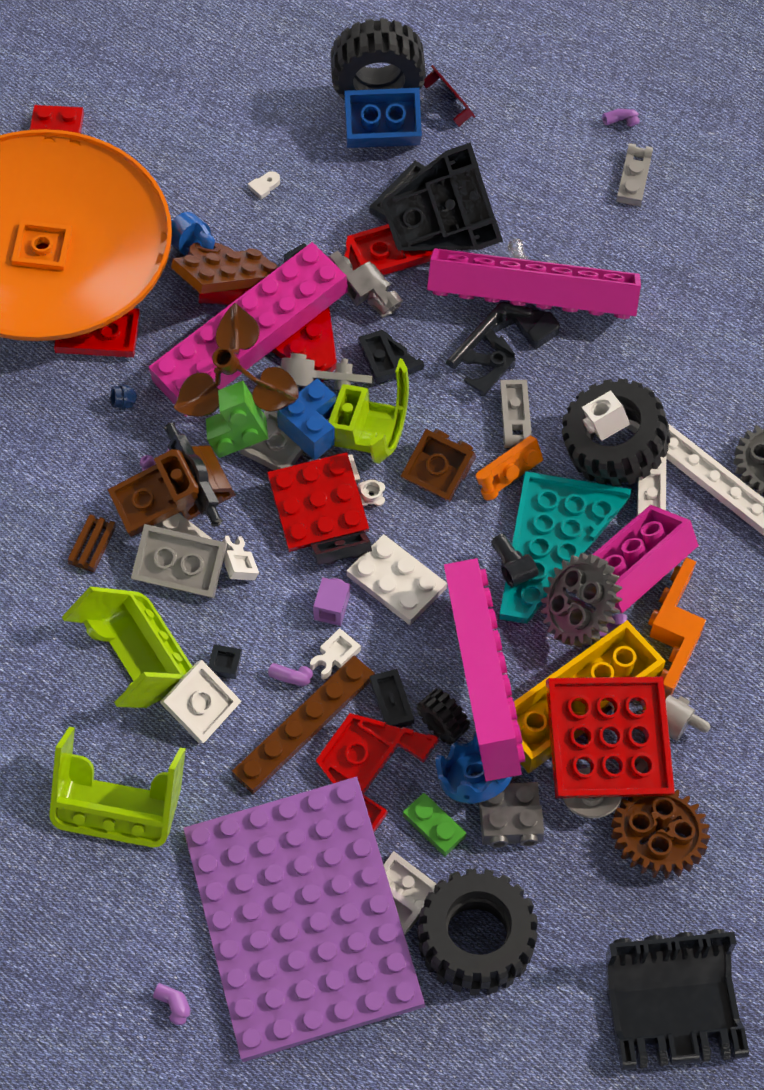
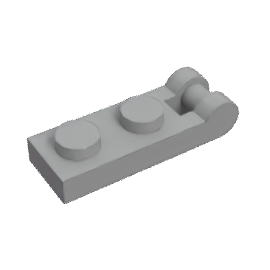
(634, 175)
(515, 411)

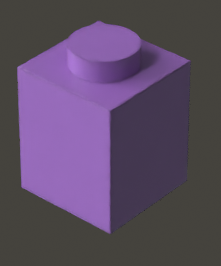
(331, 601)

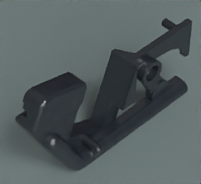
(535, 325)

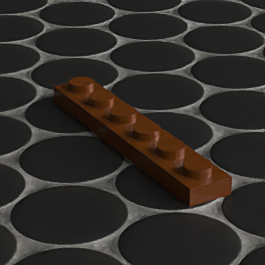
(302, 725)

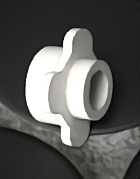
(372, 486)

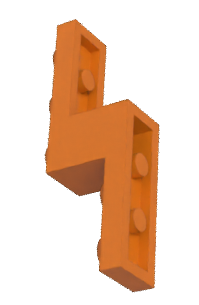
(676, 626)

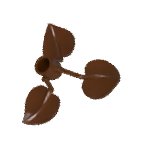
(235, 331)

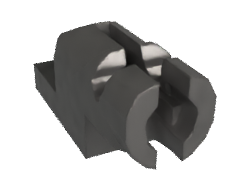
(368, 283)

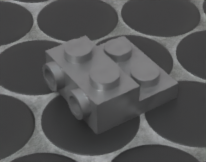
(513, 816)

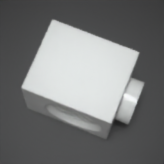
(605, 416)

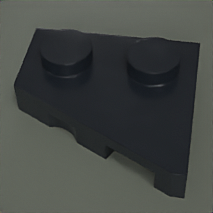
(384, 354)

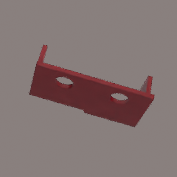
(466, 113)

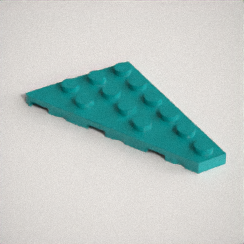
(552, 523)

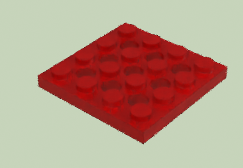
(566, 751)

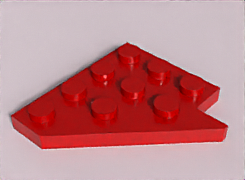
(313, 340)

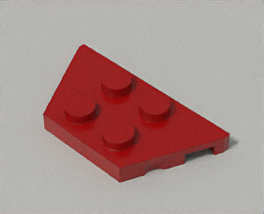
(380, 249)

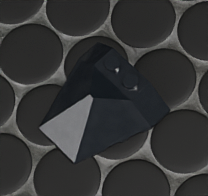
(443, 206)

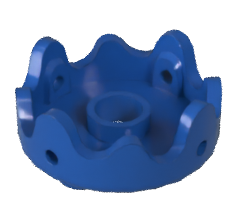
(456, 770)

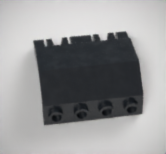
(674, 997)

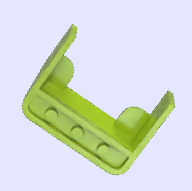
(137, 637)
(108, 808)

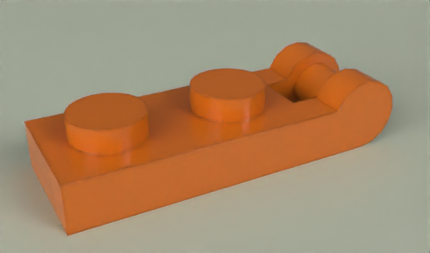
(509, 467)

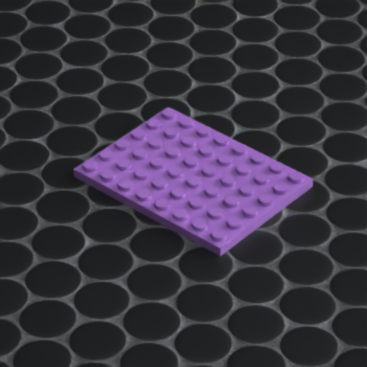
(302, 919)

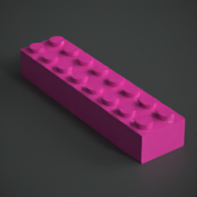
(534, 282)
(277, 303)
(483, 667)

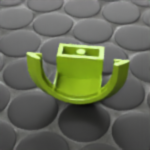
(369, 424)

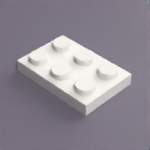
(397, 579)

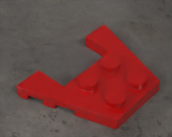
(362, 750)

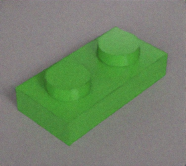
(434, 824)

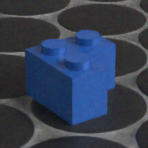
(307, 418)

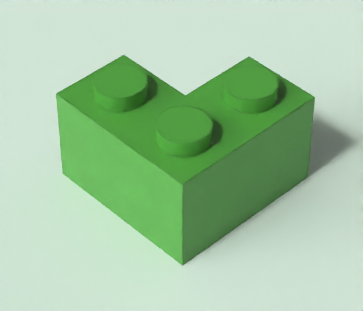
(238, 423)

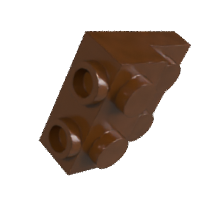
(439, 464)

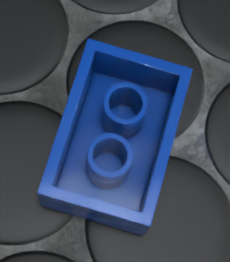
(382, 117)

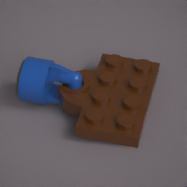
(212, 265)

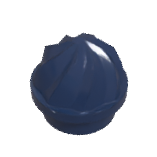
(122, 396)

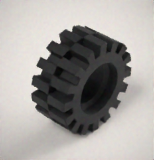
(443, 716)

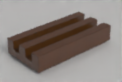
(99, 524)

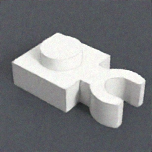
(238, 562)
(335, 651)

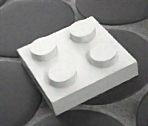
(200, 701)

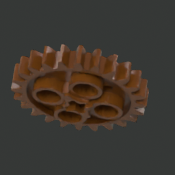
(677, 851)

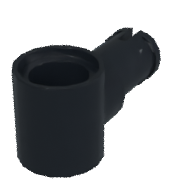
(515, 566)

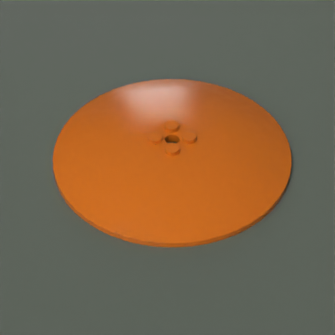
(102, 230)

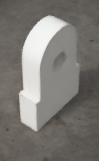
(262, 186)

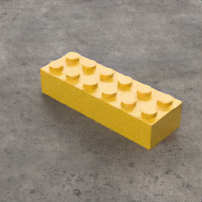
(615, 655)

